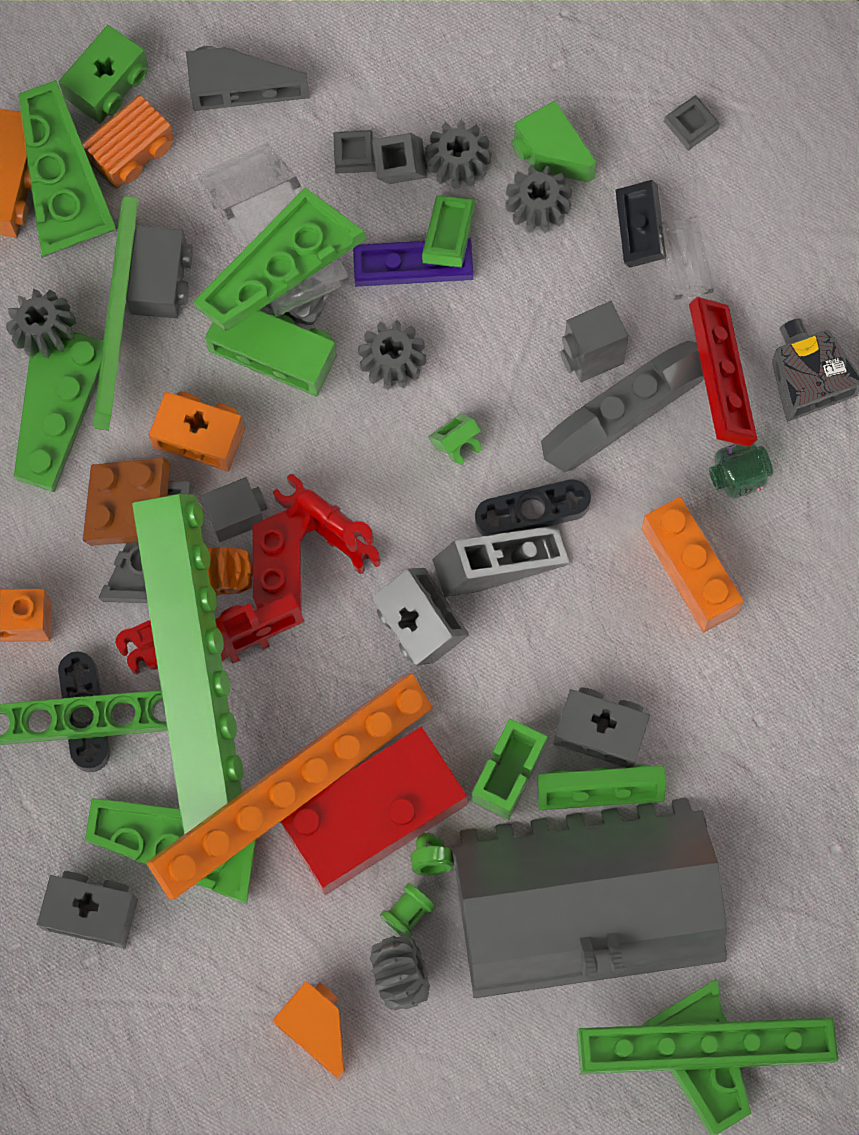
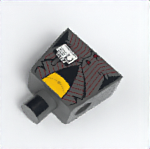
(812, 371)

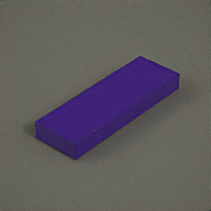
(403, 264)

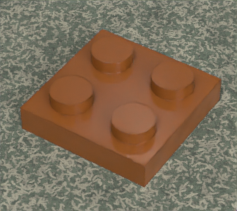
(111, 495)

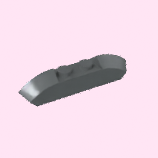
(623, 406)

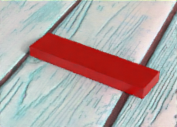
(722, 372)

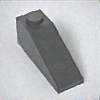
(236, 79)
(498, 559)

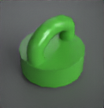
(432, 859)

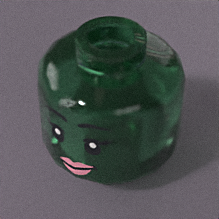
(741, 469)

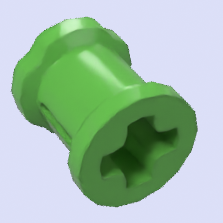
(407, 910)

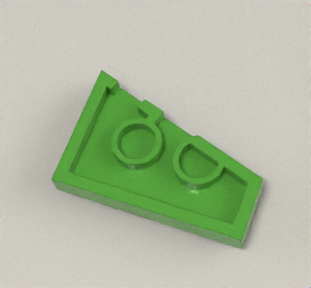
(714, 1093)

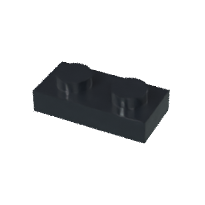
(640, 223)

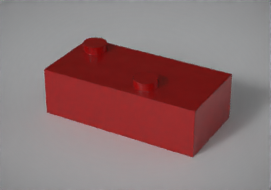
(374, 810)

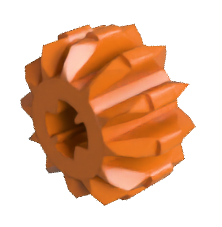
(230, 570)

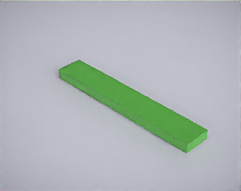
(115, 313)
(706, 1045)

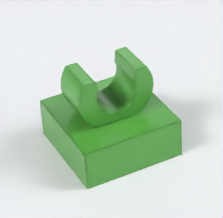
(454, 434)

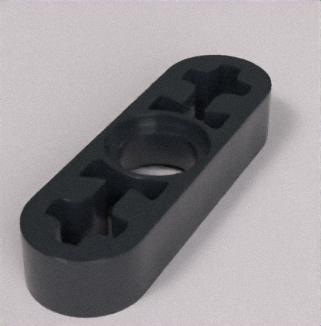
(564, 511)
(68, 684)

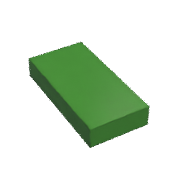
(448, 231)

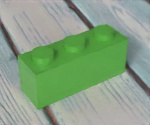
(277, 350)

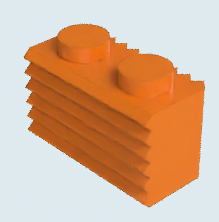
(128, 142)

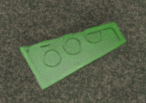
(62, 183)
(285, 253)
(54, 408)
(146, 830)

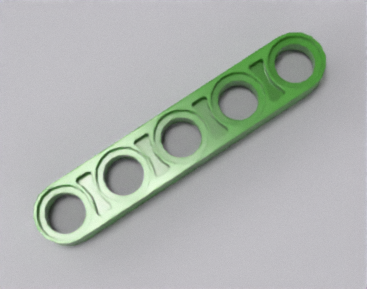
(102, 723)

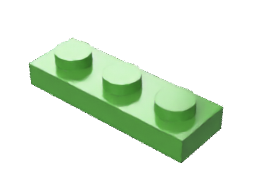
(601, 787)

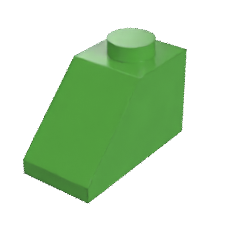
(551, 140)

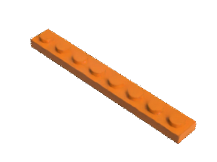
(288, 786)

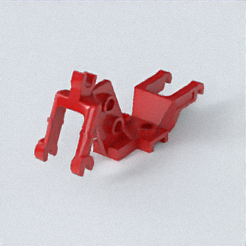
(275, 575)

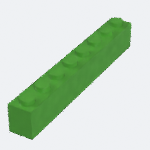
(188, 655)

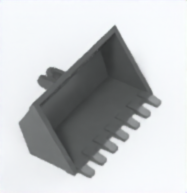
(590, 900)

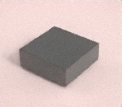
(691, 122)
(353, 151)

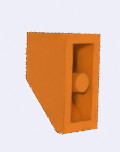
(315, 1026)

